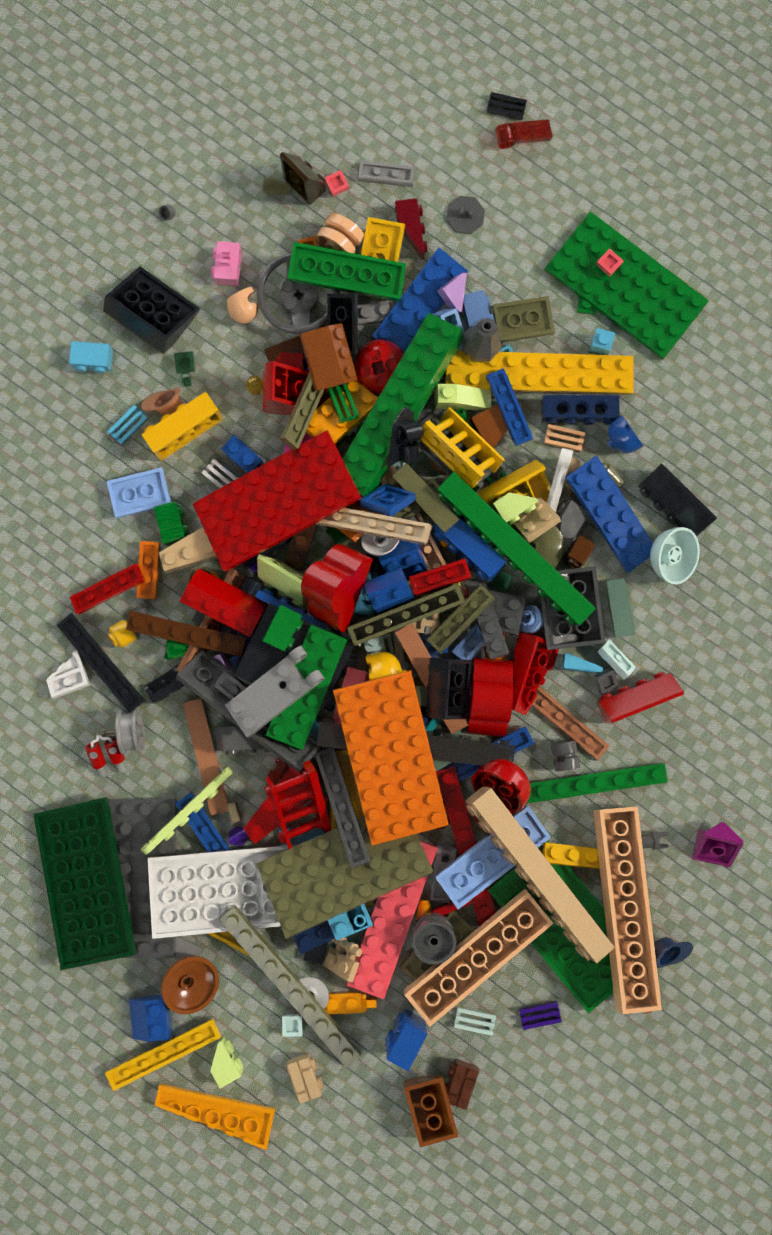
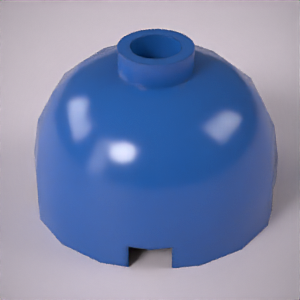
(623, 437)

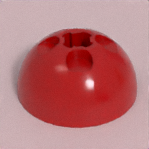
(366, 360)

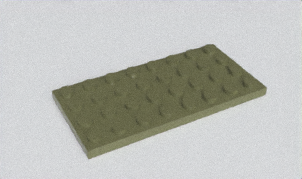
(318, 883)

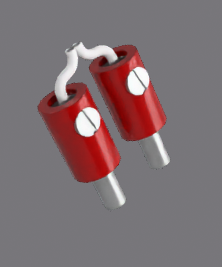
(97, 758)

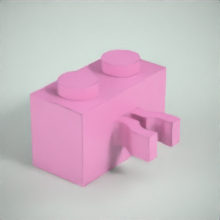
(227, 263)

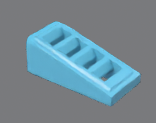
(574, 663)

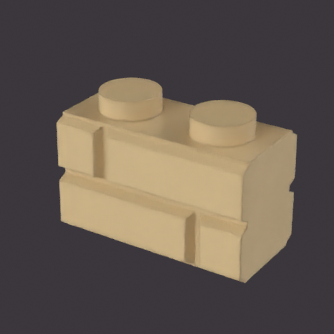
(304, 1077)

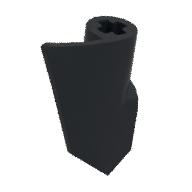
(404, 438)

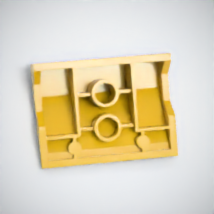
(525, 481)

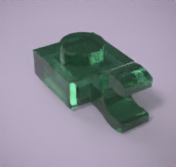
(185, 364)

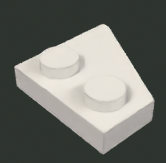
(69, 677)

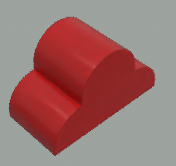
(282, 388)
(335, 585)
(490, 697)

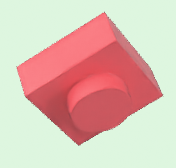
(337, 183)
(609, 262)

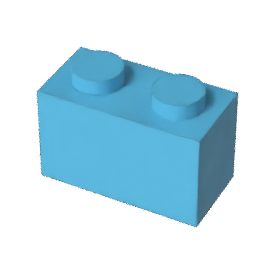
(91, 357)

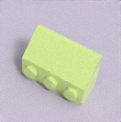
(282, 577)

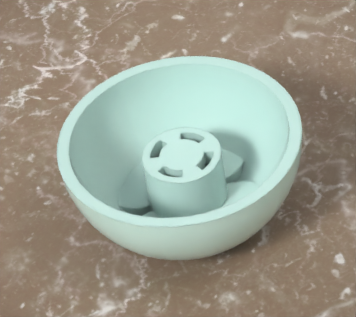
(675, 555)

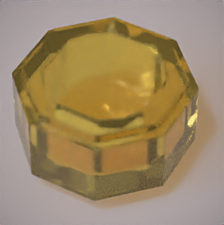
(254, 385)

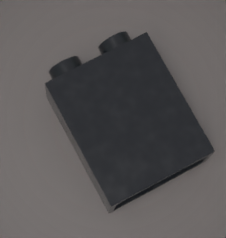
(261, 656)

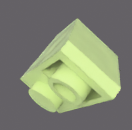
(513, 505)
(225, 1065)

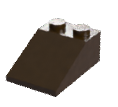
(302, 177)

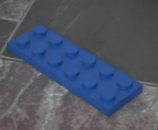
(419, 300)
(610, 513)

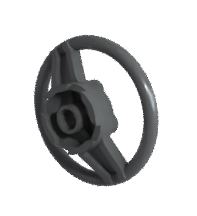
(299, 309)

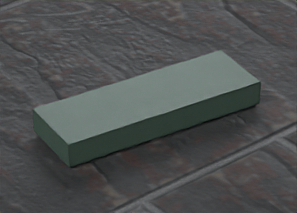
(619, 607)

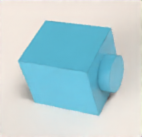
(601, 342)

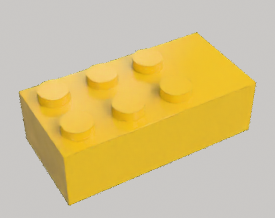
(182, 426)

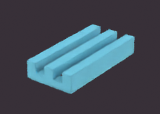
(123, 419)

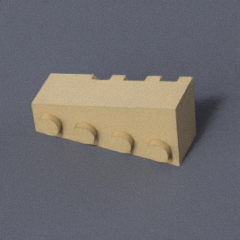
(188, 552)

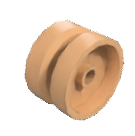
(340, 234)

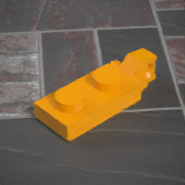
(349, 1002)

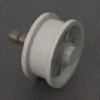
(128, 732)

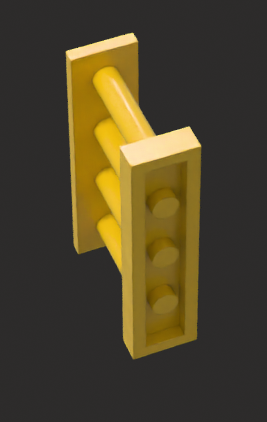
(453, 456)

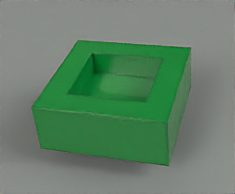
(585, 307)

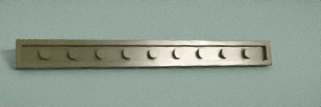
(290, 986)

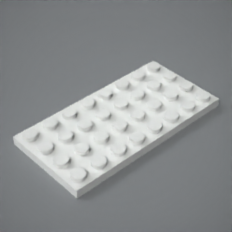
(198, 888)

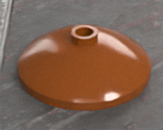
(194, 993)

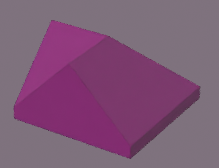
(717, 845)

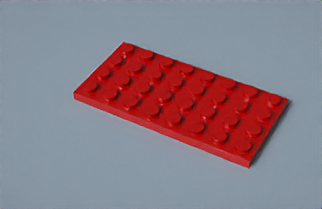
(276, 501)

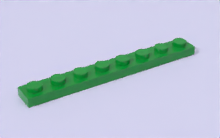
(598, 782)

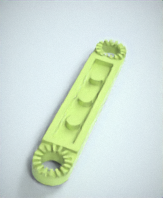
(181, 818)

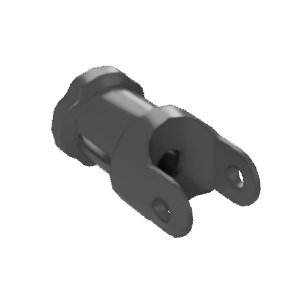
(652, 840)

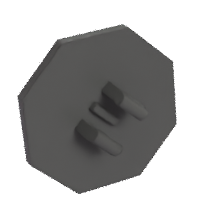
(465, 215)

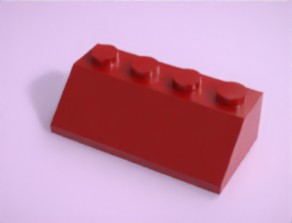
(223, 602)
(639, 698)

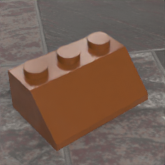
(328, 357)
(430, 1109)

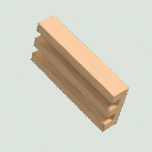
(567, 431)

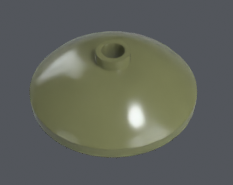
(549, 545)

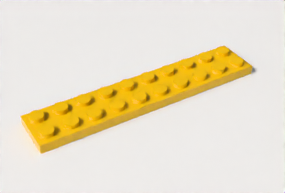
(547, 372)

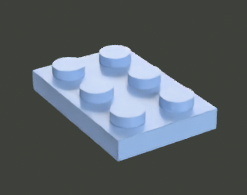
(138, 492)

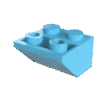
(350, 922)

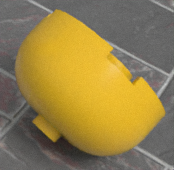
(382, 665)

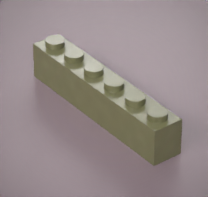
(406, 614)

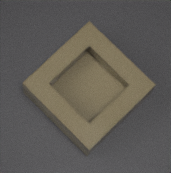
(234, 811)

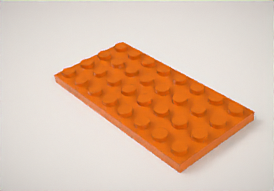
(390, 757)

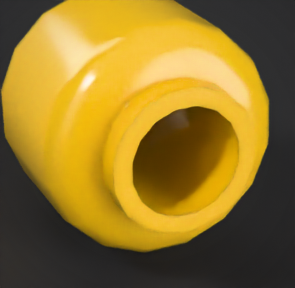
(120, 636)

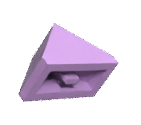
(453, 292)

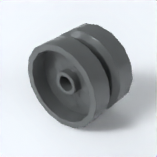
(433, 938)

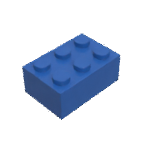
(405, 1039)

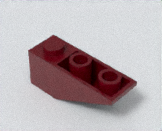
(409, 213)

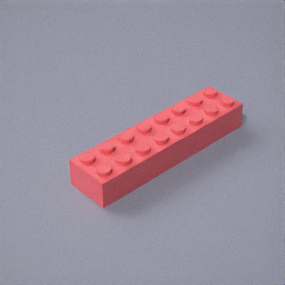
(385, 939)

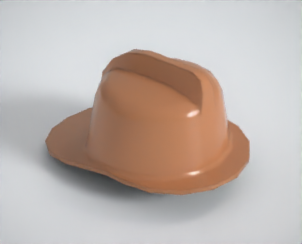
(163, 402)

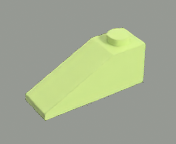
(461, 397)

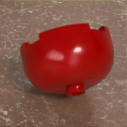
(506, 781)

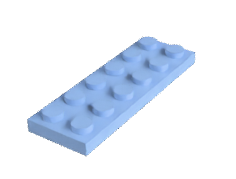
(485, 862)

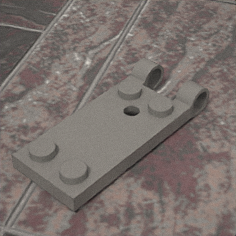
(266, 699)

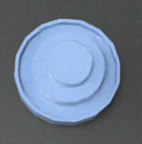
(531, 620)

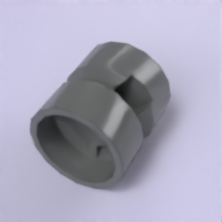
(566, 762)

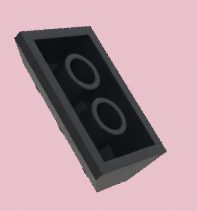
(344, 309)
(448, 688)

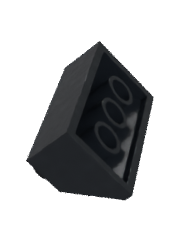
(676, 501)

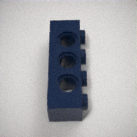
(607, 403)

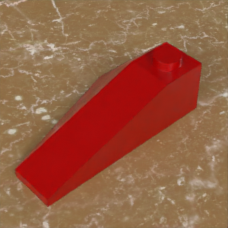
(529, 668)

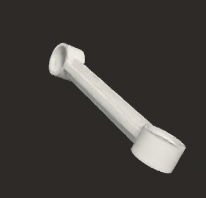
(559, 479)

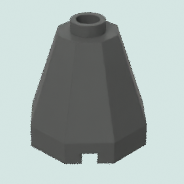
(482, 340)

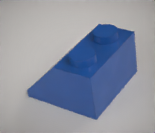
(389, 591)
(150, 1018)

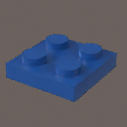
(387, 500)

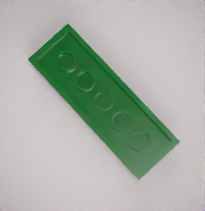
(346, 272)
(296, 721)

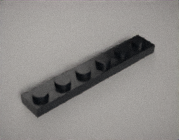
(101, 663)

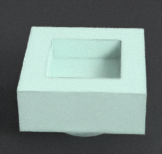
(292, 1025)

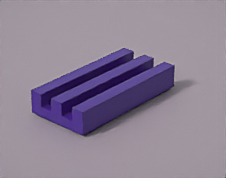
(557, 1019)

